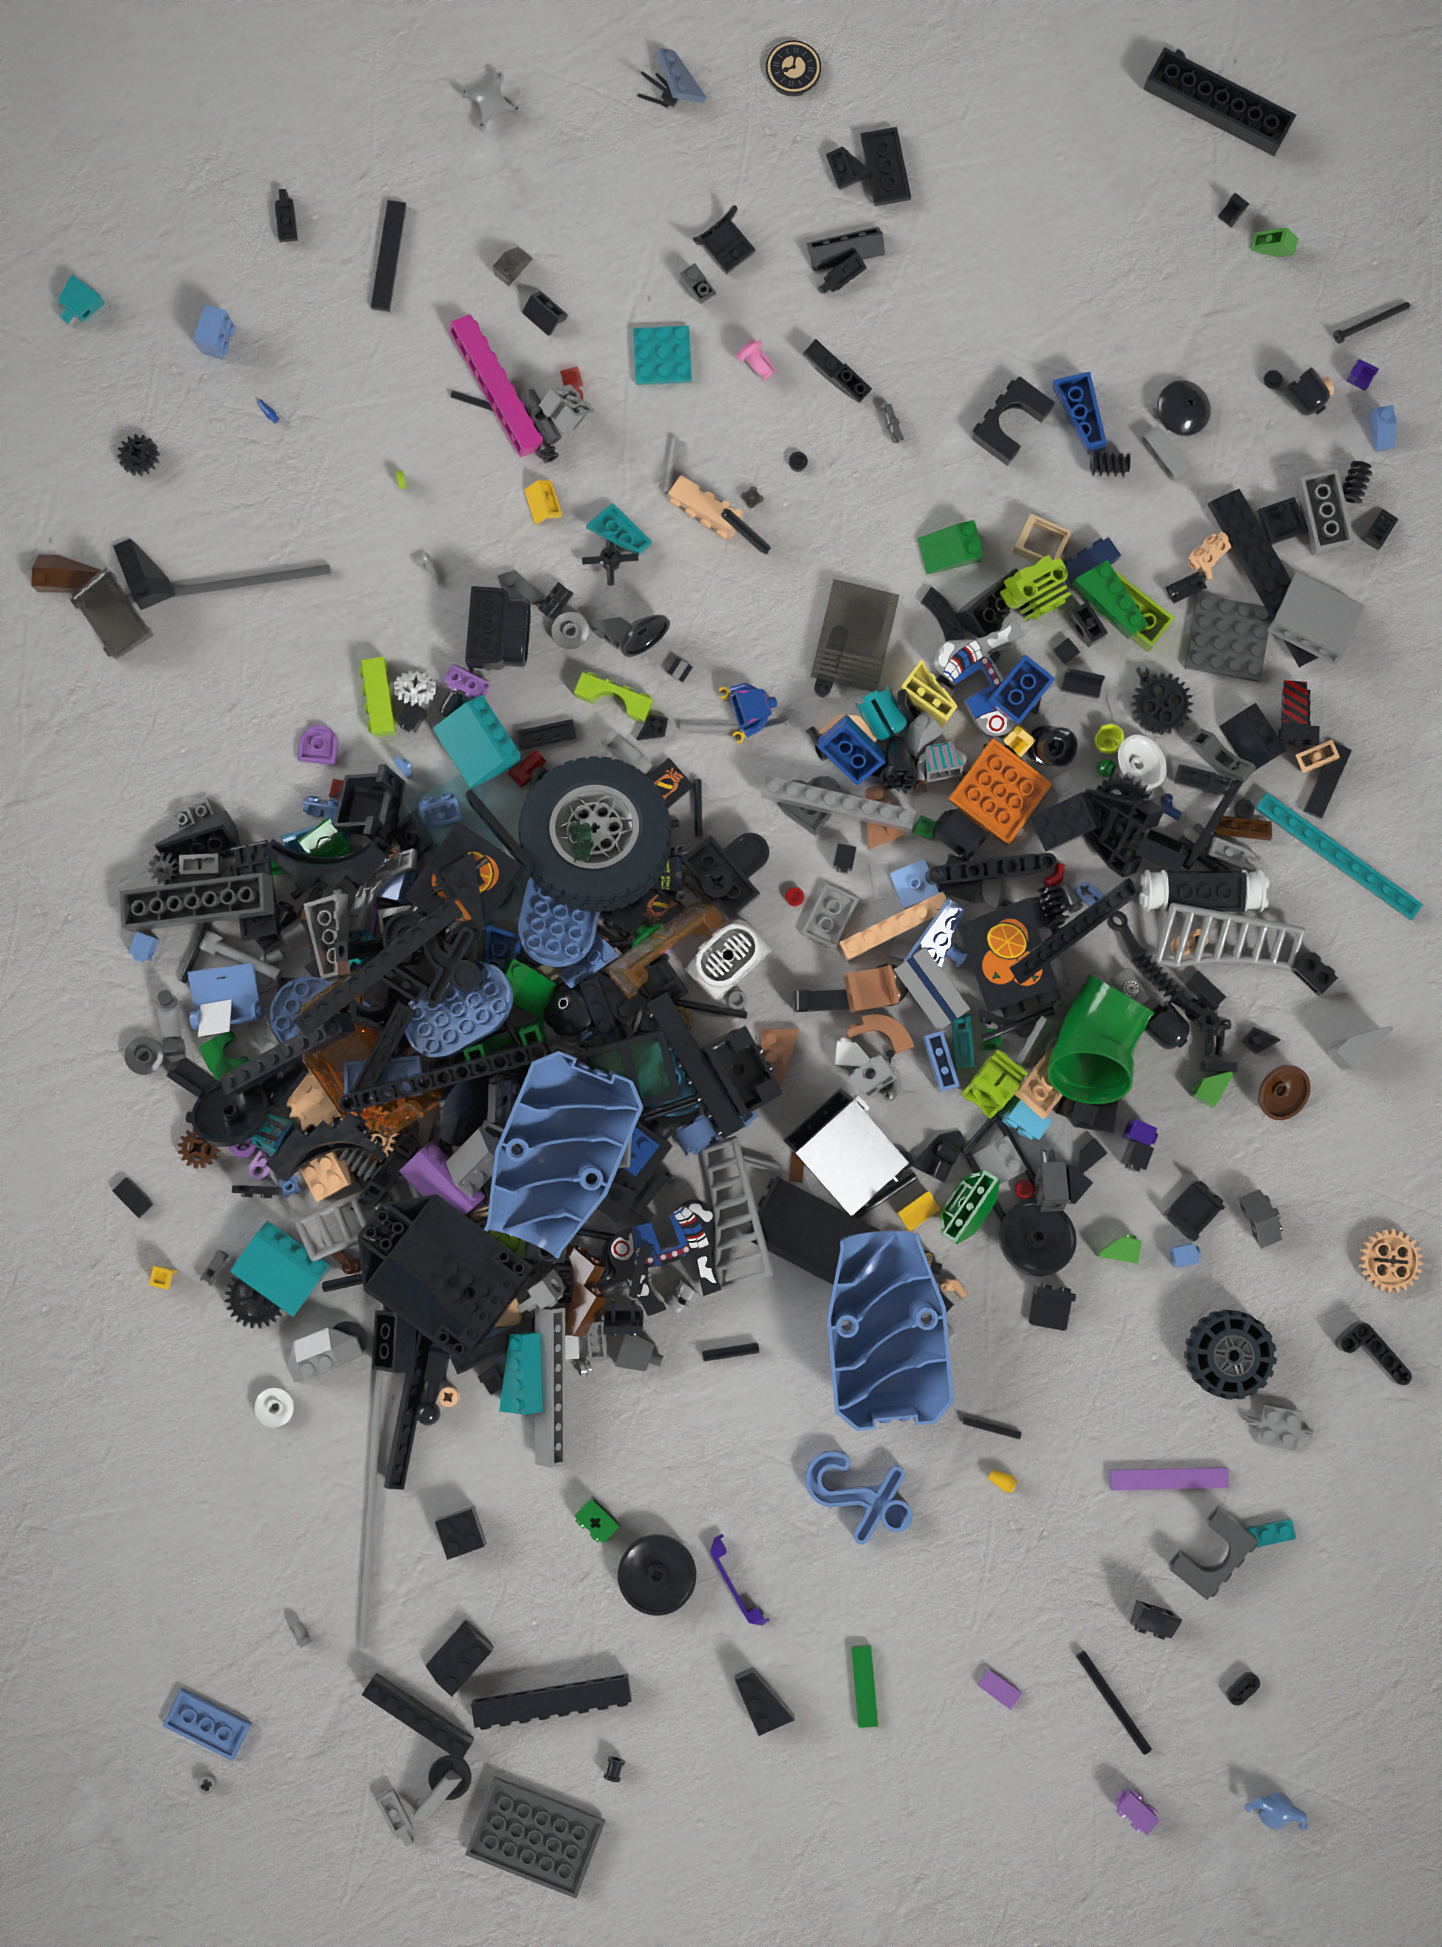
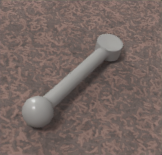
(775, 725)

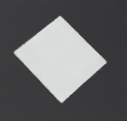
(214, 1018)

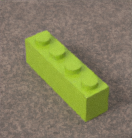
(379, 697)

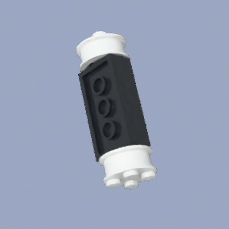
(1204, 889)

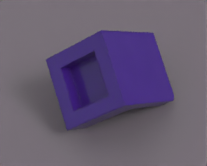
(1362, 374)

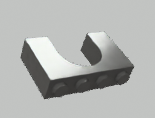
(1207, 1579)

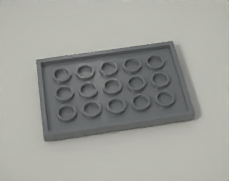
(535, 1837)

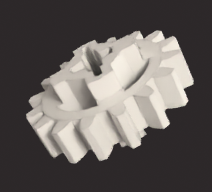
(414, 688)

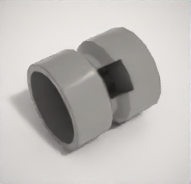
(685, 1291)

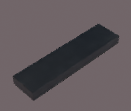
(1327, 783)

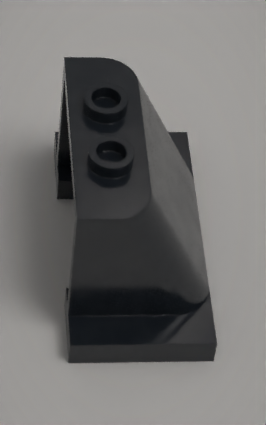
(370, 804)

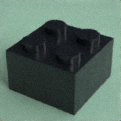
(460, 1532)

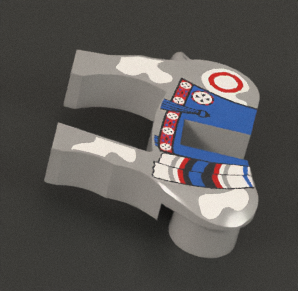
(964, 657)

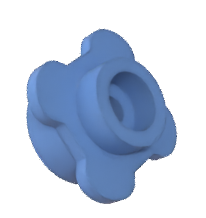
(288, 1191)

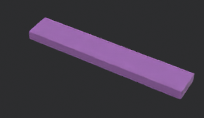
(1169, 1478)

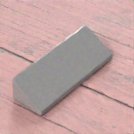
(436, 1796)

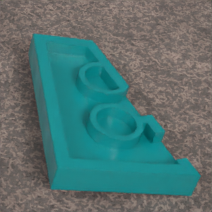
(619, 529)

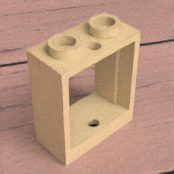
(1048, 527)

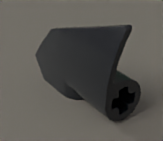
(940, 1155)

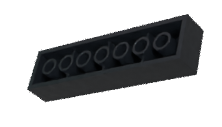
(1219, 101)

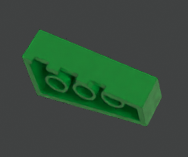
(1111, 599)

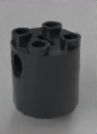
(961, 832)

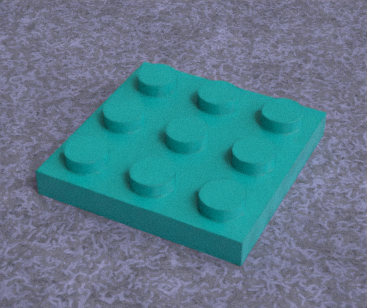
(662, 355)

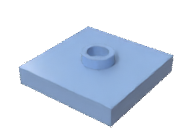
(911, 884)

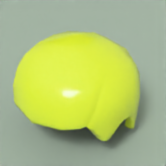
(1109, 739)

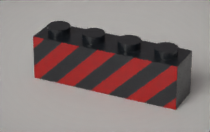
(1295, 710)

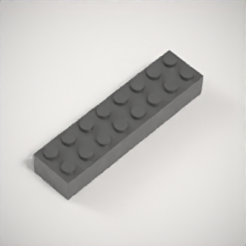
(197, 902)

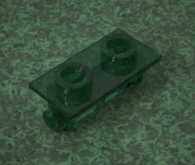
(579, 847)

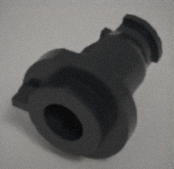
(1219, 1032)

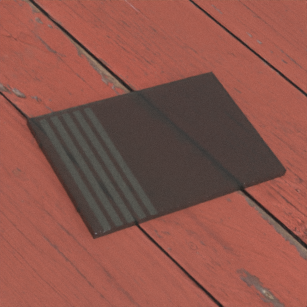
(855, 636)

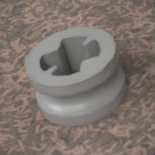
(209, 1777)

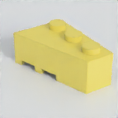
(929, 695)

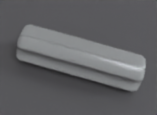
(761, 1163)

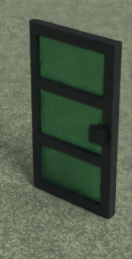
(641, 1059)

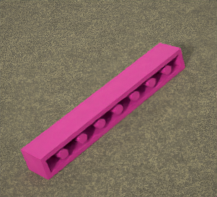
(495, 385)

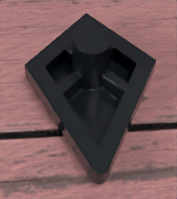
(653, 728)
(1259, 1040)

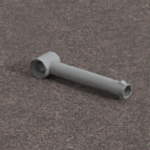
(213, 943)

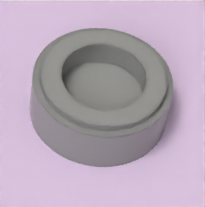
(737, 1000)

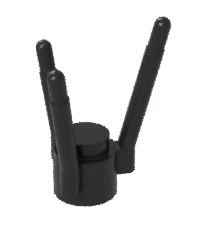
(666, 95)

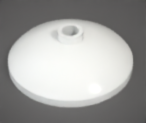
(1143, 759)

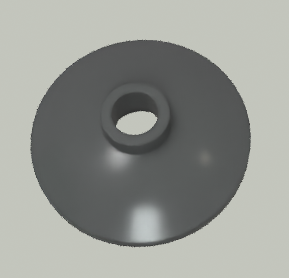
(135, 1051)

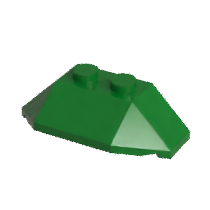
(968, 1206)

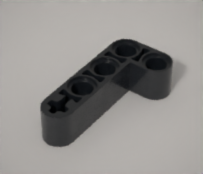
(819, 1000)
(1377, 1355)

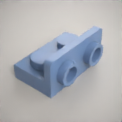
(440, 810)

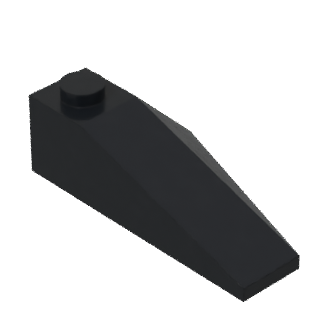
(987, 610)

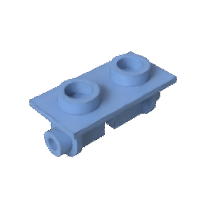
(316, 804)

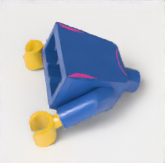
(750, 708)

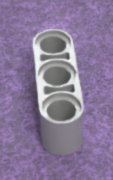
(1165, 453)

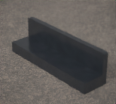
(835, 250)

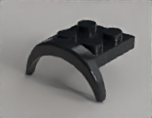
(726, 242)
(662, 979)

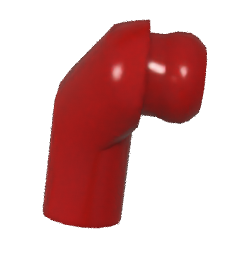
(1057, 877)

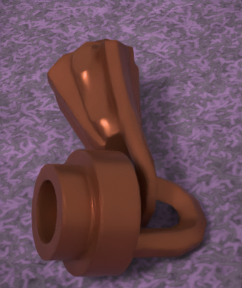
(352, 1265)

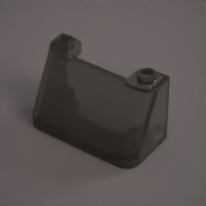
(111, 614)

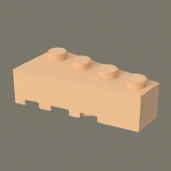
(702, 506)

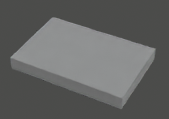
(830, 916)

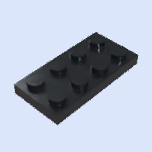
(886, 162)

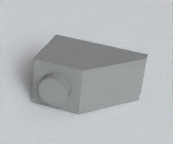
(921, 733)

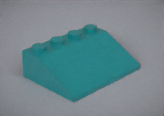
(477, 742)
(279, 1268)

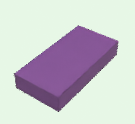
(999, 1689)

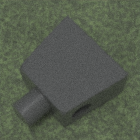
(637, 1353)

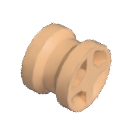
(452, 1395)

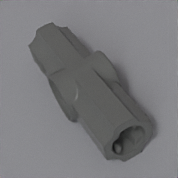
(545, 426)

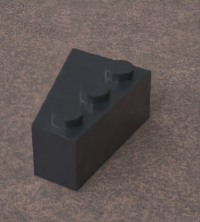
(762, 1703)

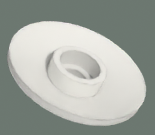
(265, 1411)

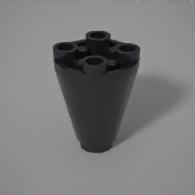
(899, 767)

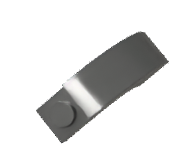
(1219, 758)

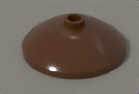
(1284, 1092)

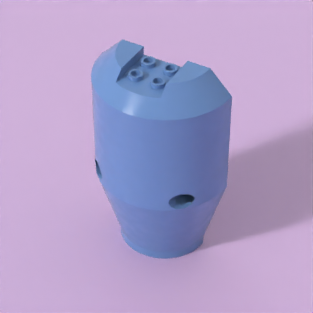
(568, 1127)
(888, 1356)

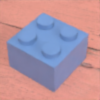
(214, 332)

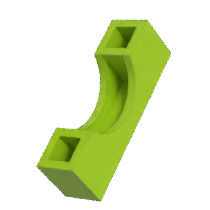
(591, 688)

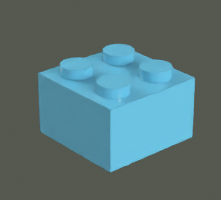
(1020, 1116)

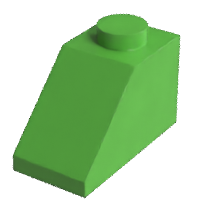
(1275, 242)
(1211, 1089)
(1122, 1249)

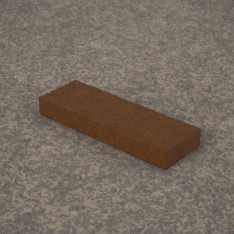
(1244, 828)

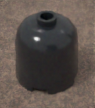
(1308, 394)
(1168, 1027)

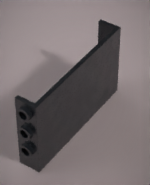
(805, 1228)

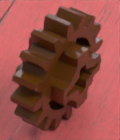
(204, 1154)

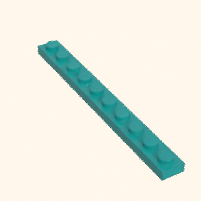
(1338, 856)

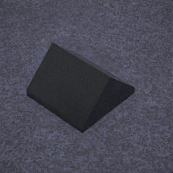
(1077, 1183)

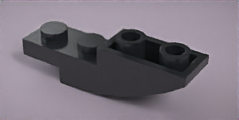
(836, 373)

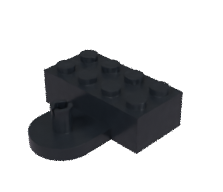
(740, 858)

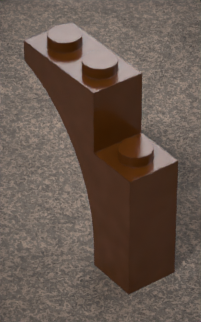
(586, 1297)

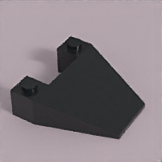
(1119, 820)

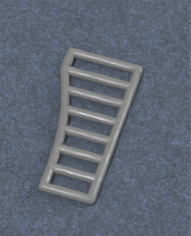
(1217, 956)
(336, 1208)
(719, 1226)

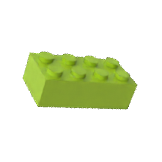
(1156, 616)

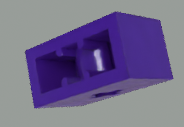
(1140, 1131)

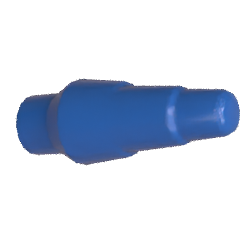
(269, 412)

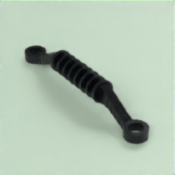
(1177, 997)

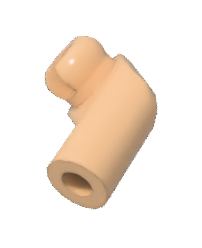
(953, 1285)

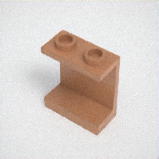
(871, 988)

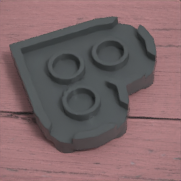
(807, 818)

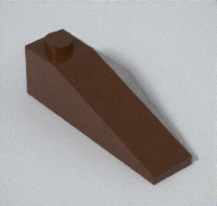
(60, 574)

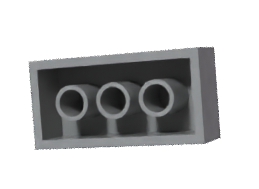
(1325, 512)

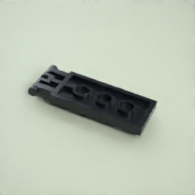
(254, 862)

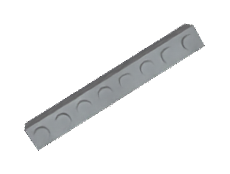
(838, 804)
(551, 1423)

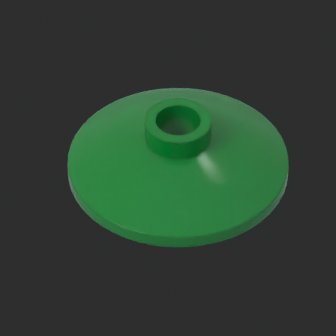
(644, 932)

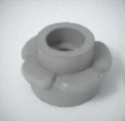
(584, 1368)

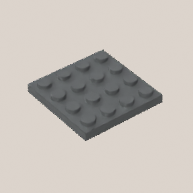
(1228, 638)

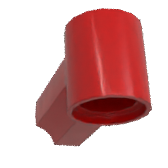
(522, 773)

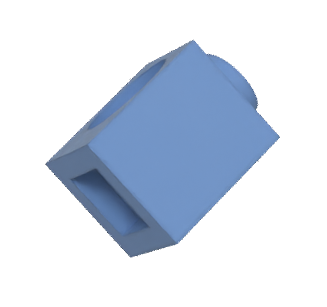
(143, 947)
(1185, 1255)

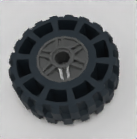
(1250, 1359)

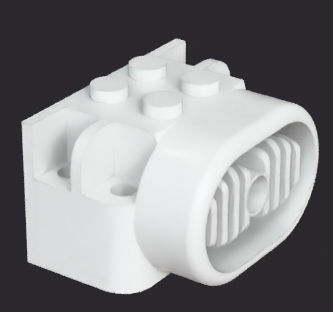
(715, 973)

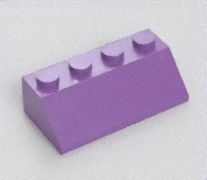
(431, 1176)

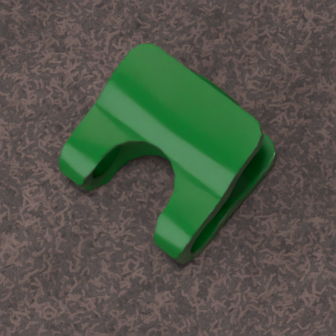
(214, 1055)

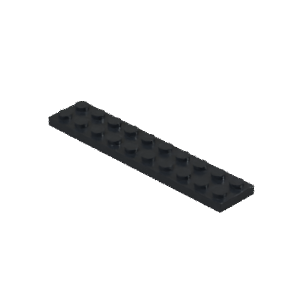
(1256, 557)

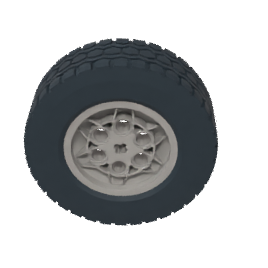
(611, 874)

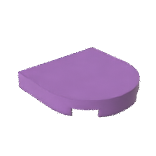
(318, 746)

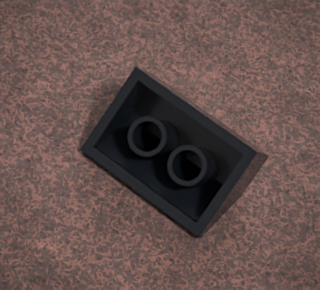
(1252, 737)
(459, 1658)

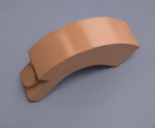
(892, 1029)

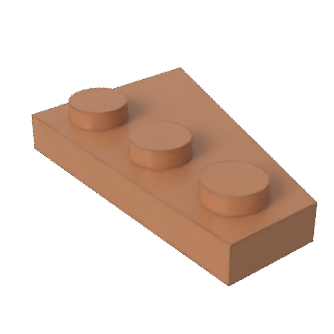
(879, 834)
(777, 1049)

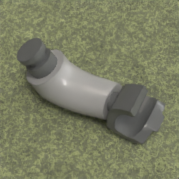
(170, 1027)

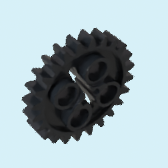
(1147, 694)
(1126, 787)
(263, 1313)

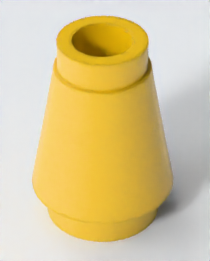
(1002, 1480)

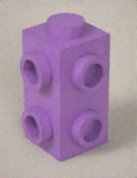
(466, 681)
(1130, 1805)

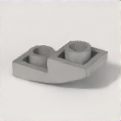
(191, 815)

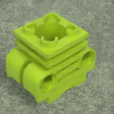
(1036, 586)
(994, 1083)

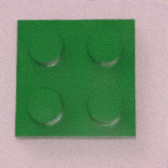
(325, 841)

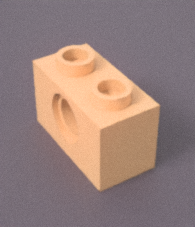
(1317, 756)

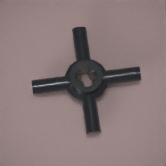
(610, 560)

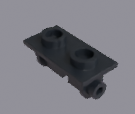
(1186, 587)

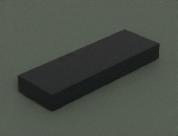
(546, 734)

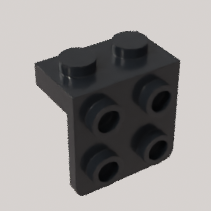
(1051, 1307)

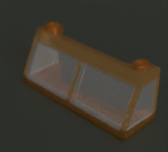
(630, 969)

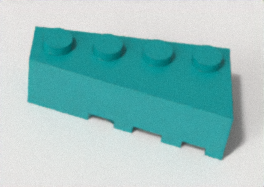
(522, 1375)

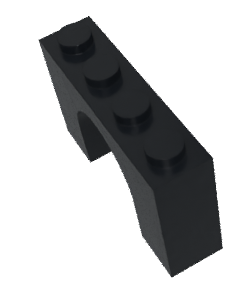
(1019, 396)

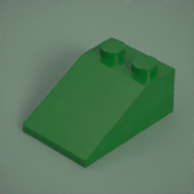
(951, 547)
(529, 987)

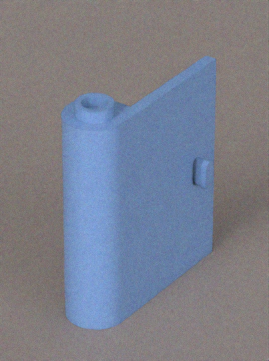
(237, 984)

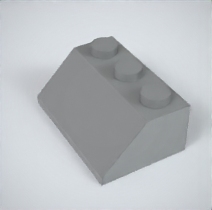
(473, 1162)

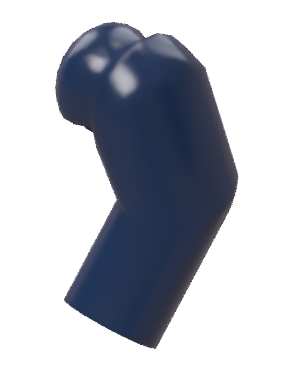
(1166, 803)

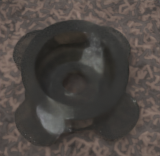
(752, 502)

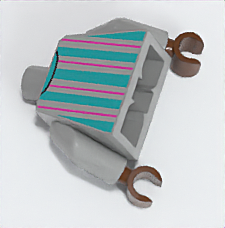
(941, 762)

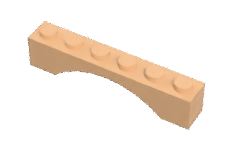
(892, 927)

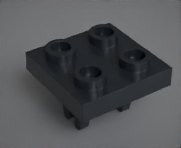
(1282, 521)
(624, 1321)

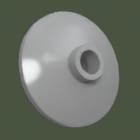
(566, 622)

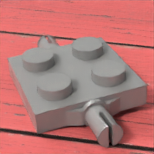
(1279, 1427)

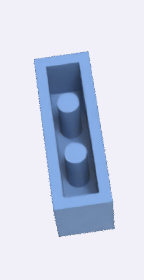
(940, 1061)

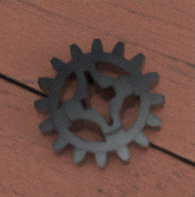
(129, 455)

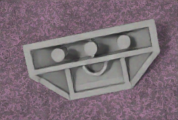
(322, 1353)

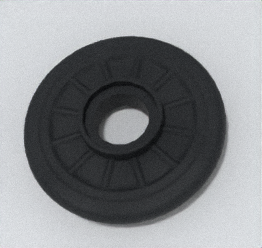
(442, 1766)

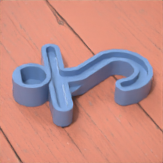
(876, 1500)

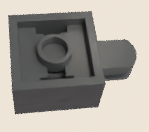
(1051, 1183)

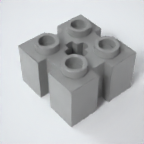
(566, 408)

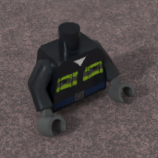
(670, 883)

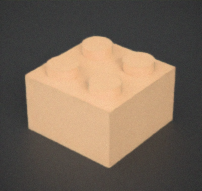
(327, 1175)

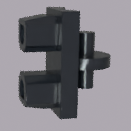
(555, 601)

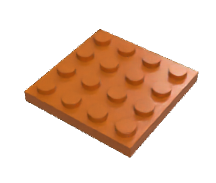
(1000, 791)

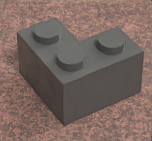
(1262, 1218)

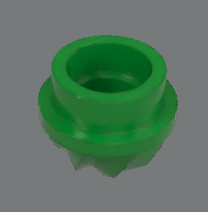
(1106, 768)

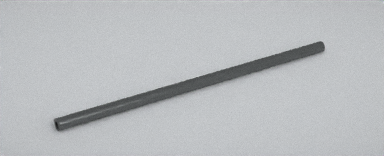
(248, 581)

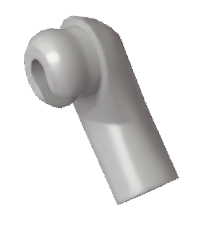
(893, 1091)

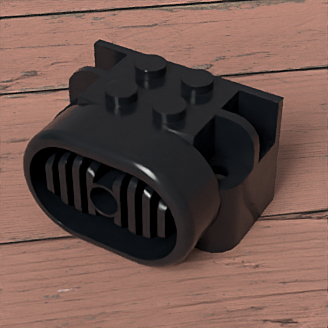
(497, 630)
(754, 1083)

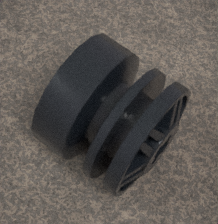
(1053, 746)

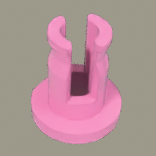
(756, 359)

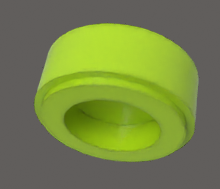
(400, 479)

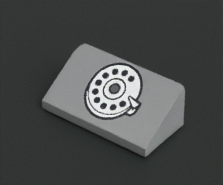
(1128, 985)

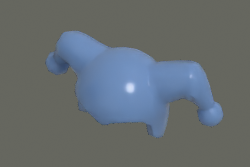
(1277, 1811)

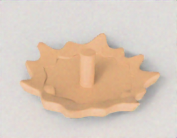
(311, 1103)

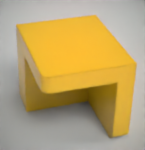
(1019, 740)
(162, 1277)

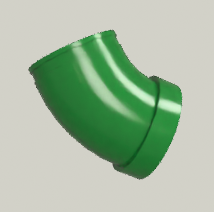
(1097, 1044)

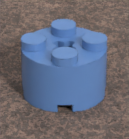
(696, 1136)

